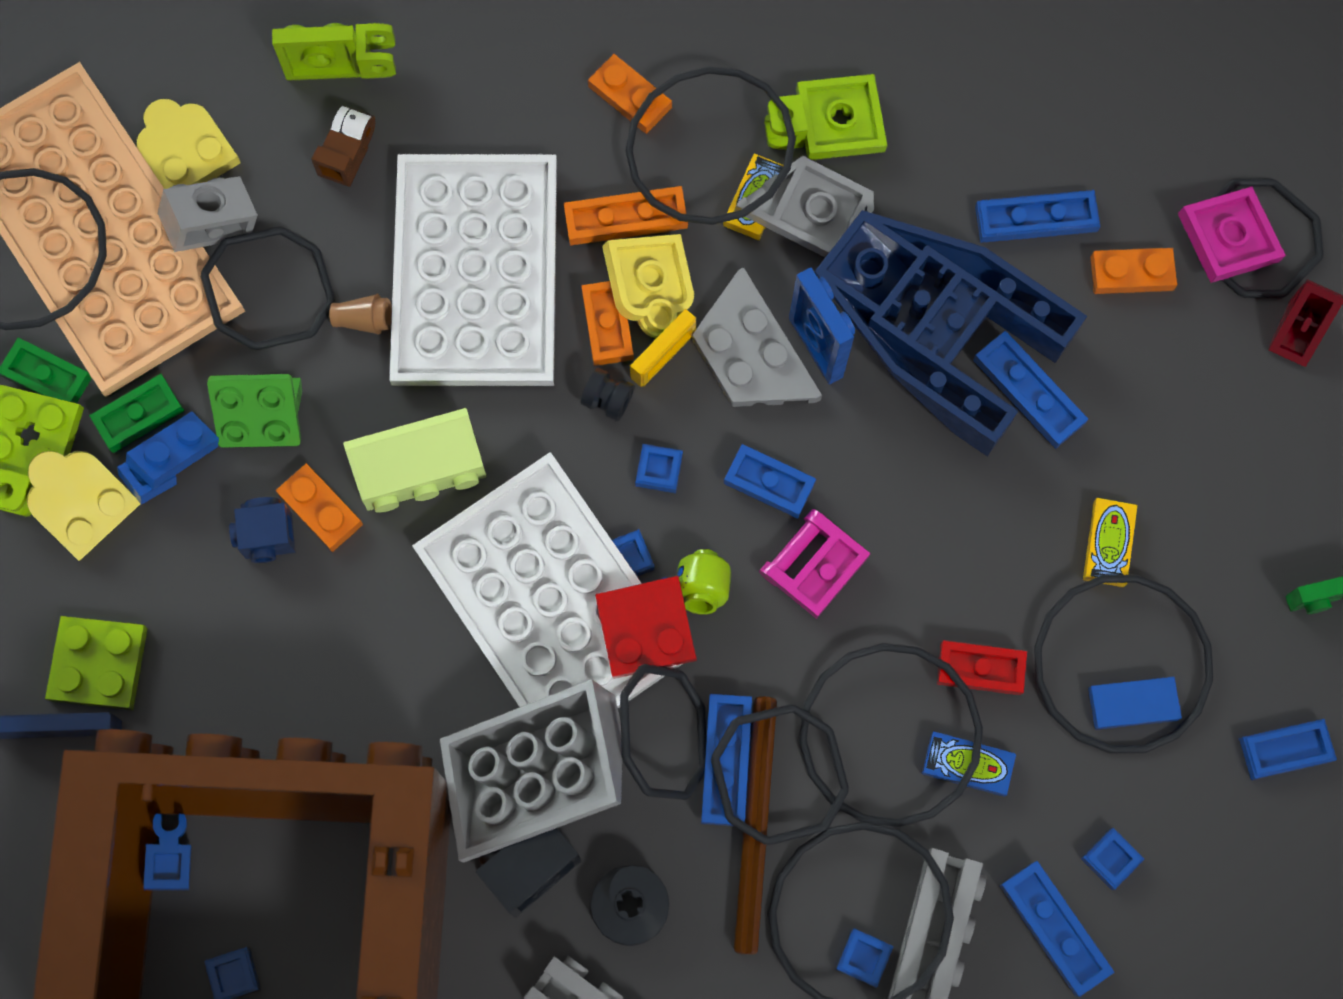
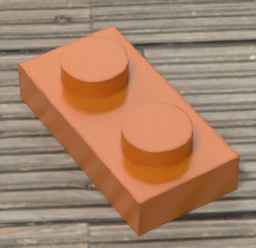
(626, 92)
(1133, 270)
(606, 326)
(319, 507)

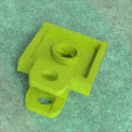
(334, 51)
(813, 122)
(57, 425)

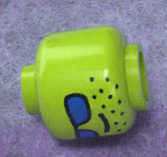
(704, 581)

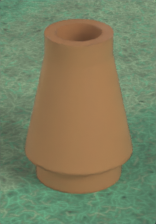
(363, 314)

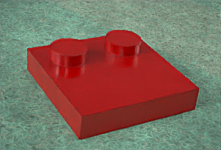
(645, 626)

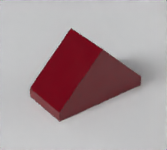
(1305, 322)

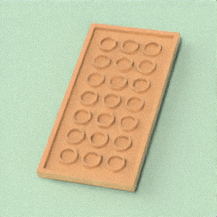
(146, 295)

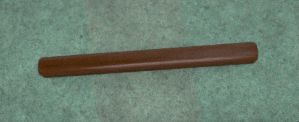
(757, 817)

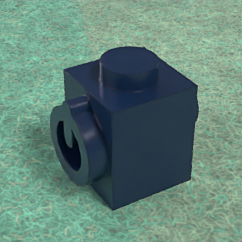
(262, 529)

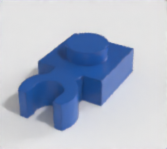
(168, 862)

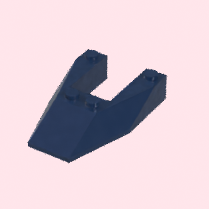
(922, 301)

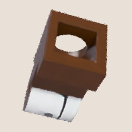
(344, 146)

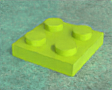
(96, 663)

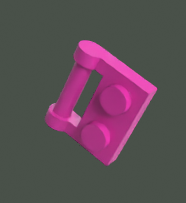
(824, 573)

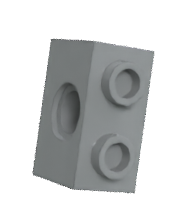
(206, 212)

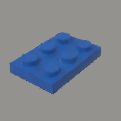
(820, 325)

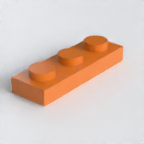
(622, 216)

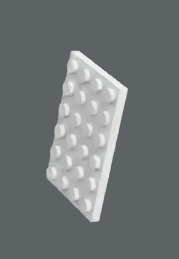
(474, 270)
(527, 580)

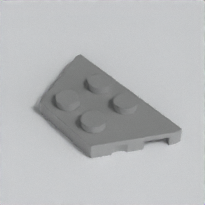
(810, 205)
(750, 350)

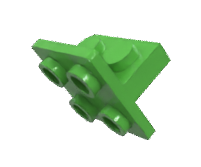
(256, 409)

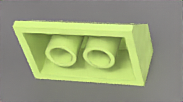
(415, 461)

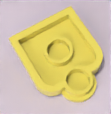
(184, 144)
(649, 280)
(77, 499)

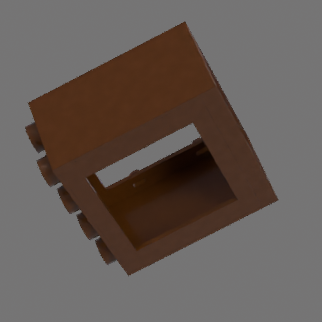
(105, 815)

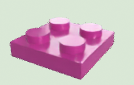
(1231, 234)

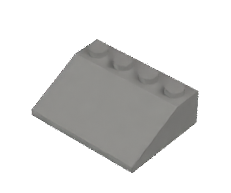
(533, 769)

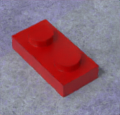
(984, 667)

